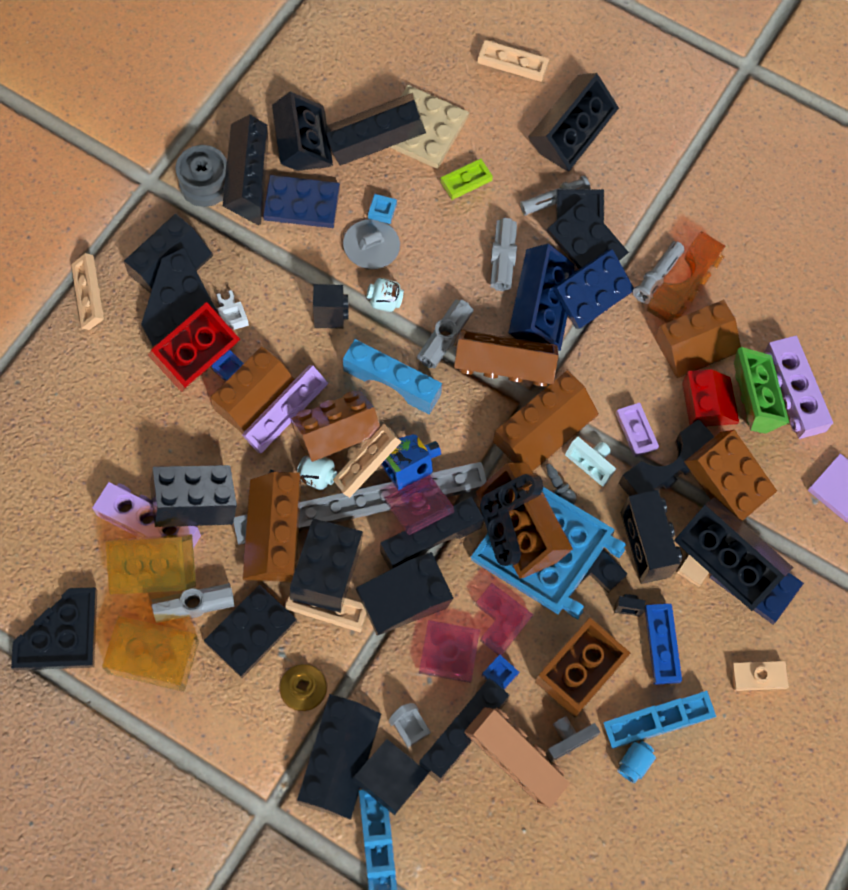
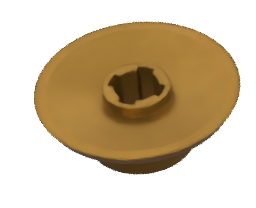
(300, 699)

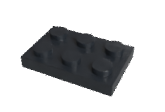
(584, 235)
(250, 631)

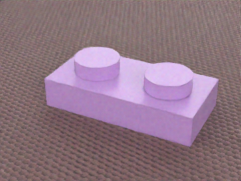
(637, 429)

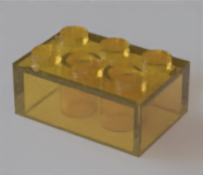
(150, 564)
(150, 653)

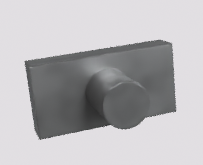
(570, 739)

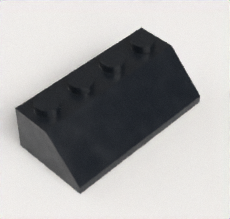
(574, 121)
(375, 129)
(246, 168)
(733, 553)
(337, 756)

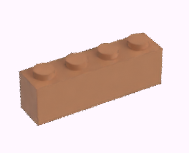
(517, 757)

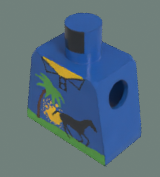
(410, 461)

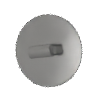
(371, 244)

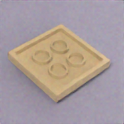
(442, 126)

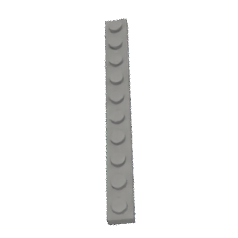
(372, 499)

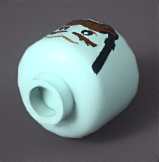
(385, 295)
(317, 473)

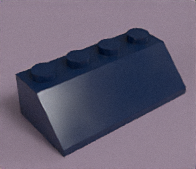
(537, 309)

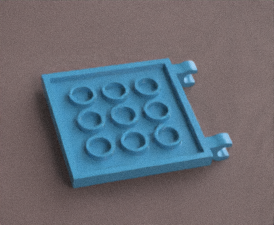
(557, 582)

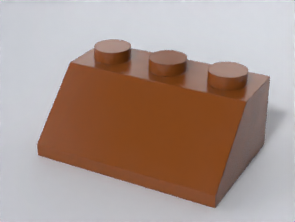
(699, 338)
(251, 389)

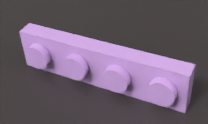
(287, 405)

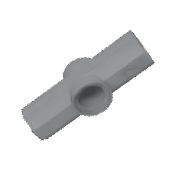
(503, 254)
(438, 344)
(176, 607)

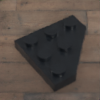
(174, 297)
(61, 635)

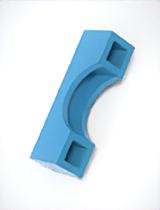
(411, 384)

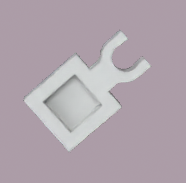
(232, 312)

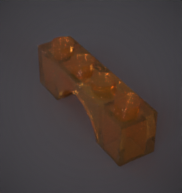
(701, 257)

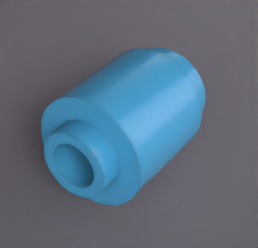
(636, 761)

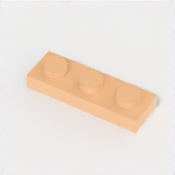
(513, 60)
(87, 291)
(366, 460)
(351, 616)

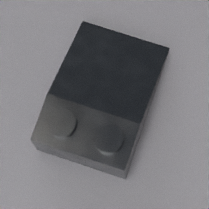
(405, 594)

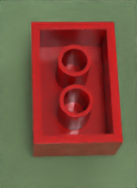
(193, 347)

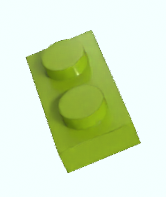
(466, 179)

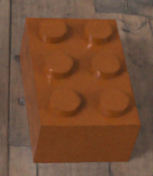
(335, 425)
(731, 474)
(582, 667)

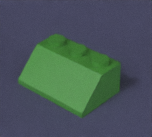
(760, 390)

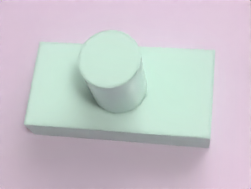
(592, 460)

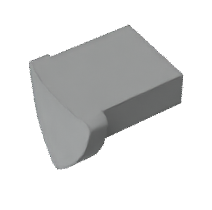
(409, 724)

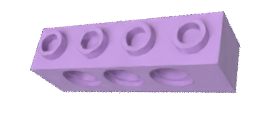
(791, 353)
(115, 497)

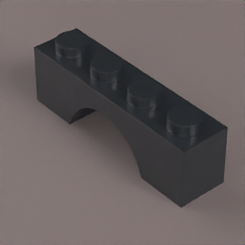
(649, 478)
(456, 525)
(454, 741)

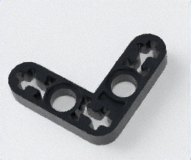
(500, 514)

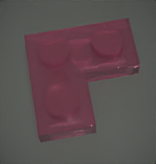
(508, 616)

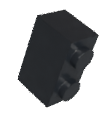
(330, 306)

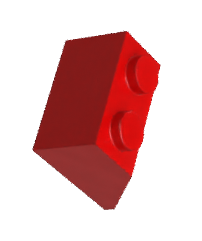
(710, 398)

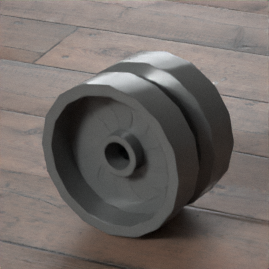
(202, 175)

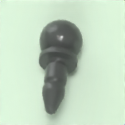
(561, 489)

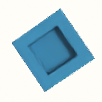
(382, 209)

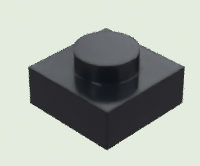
(630, 605)

